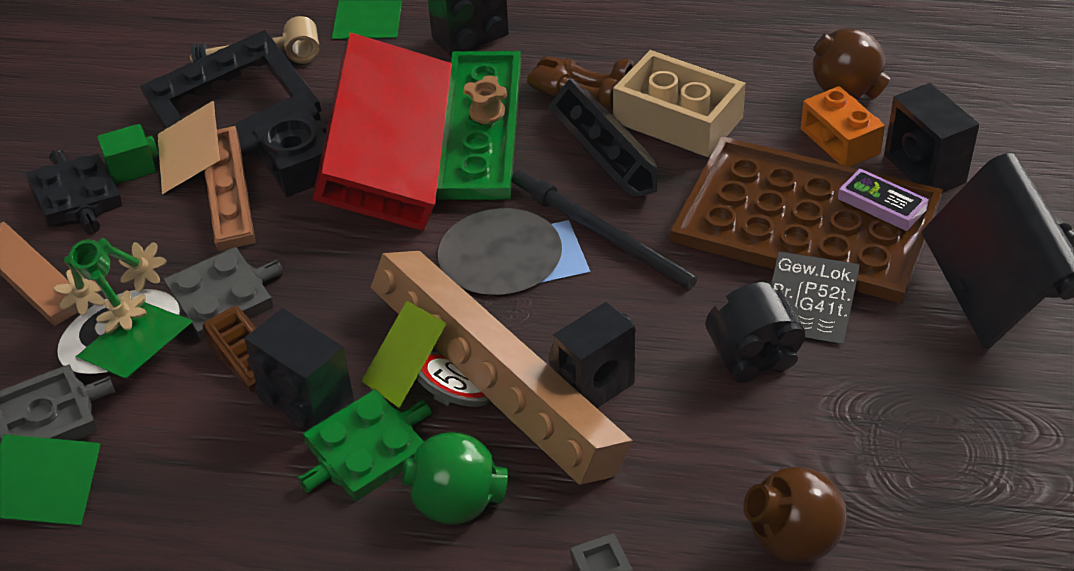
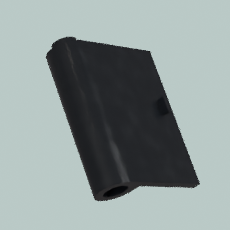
(1001, 248)

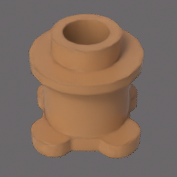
(486, 100)

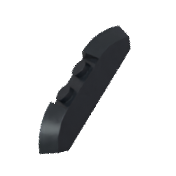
(605, 139)

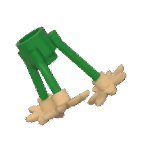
(90, 262)

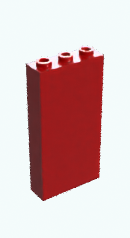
(385, 133)

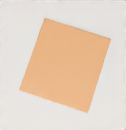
(188, 147)

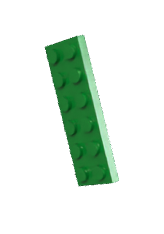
(478, 156)

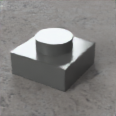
(600, 555)

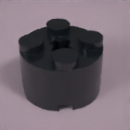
(755, 331)

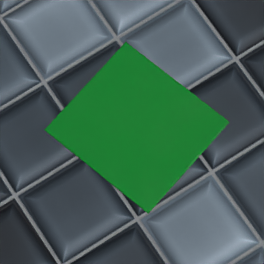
(367, 18)
(125, 350)
(45, 478)

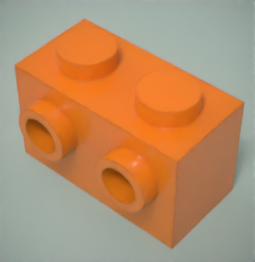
(842, 127)

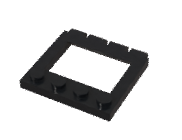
(225, 65)

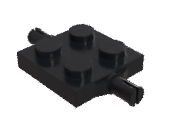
(74, 190)

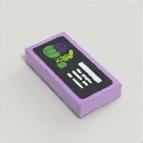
(883, 199)

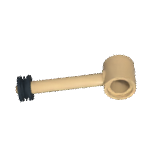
(293, 31)

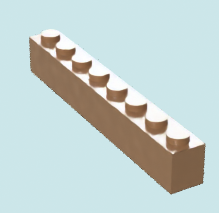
(506, 370)

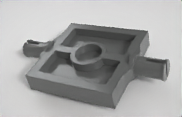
(219, 285)
(51, 406)

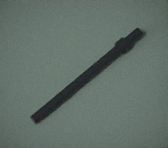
(547, 194)

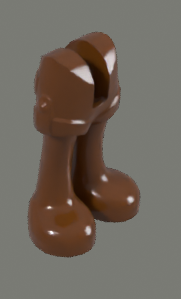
(554, 72)

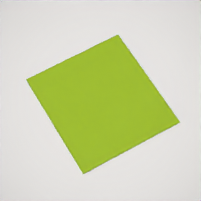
(403, 353)

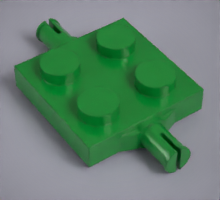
(363, 445)

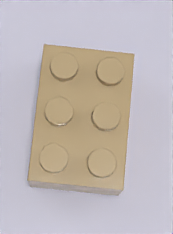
(679, 102)

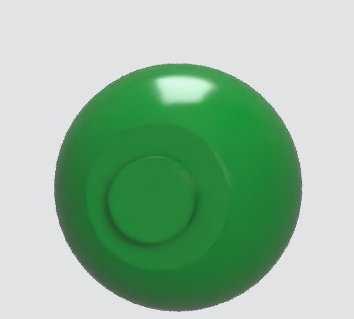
(453, 478)

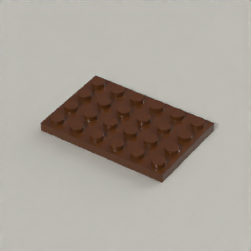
(776, 201)

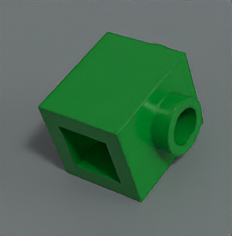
(128, 153)

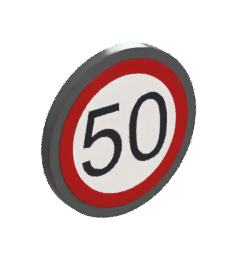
(448, 383)

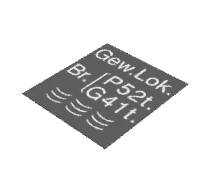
(818, 293)

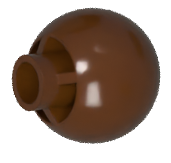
(851, 61)
(796, 514)

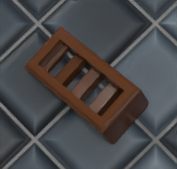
(225, 330)

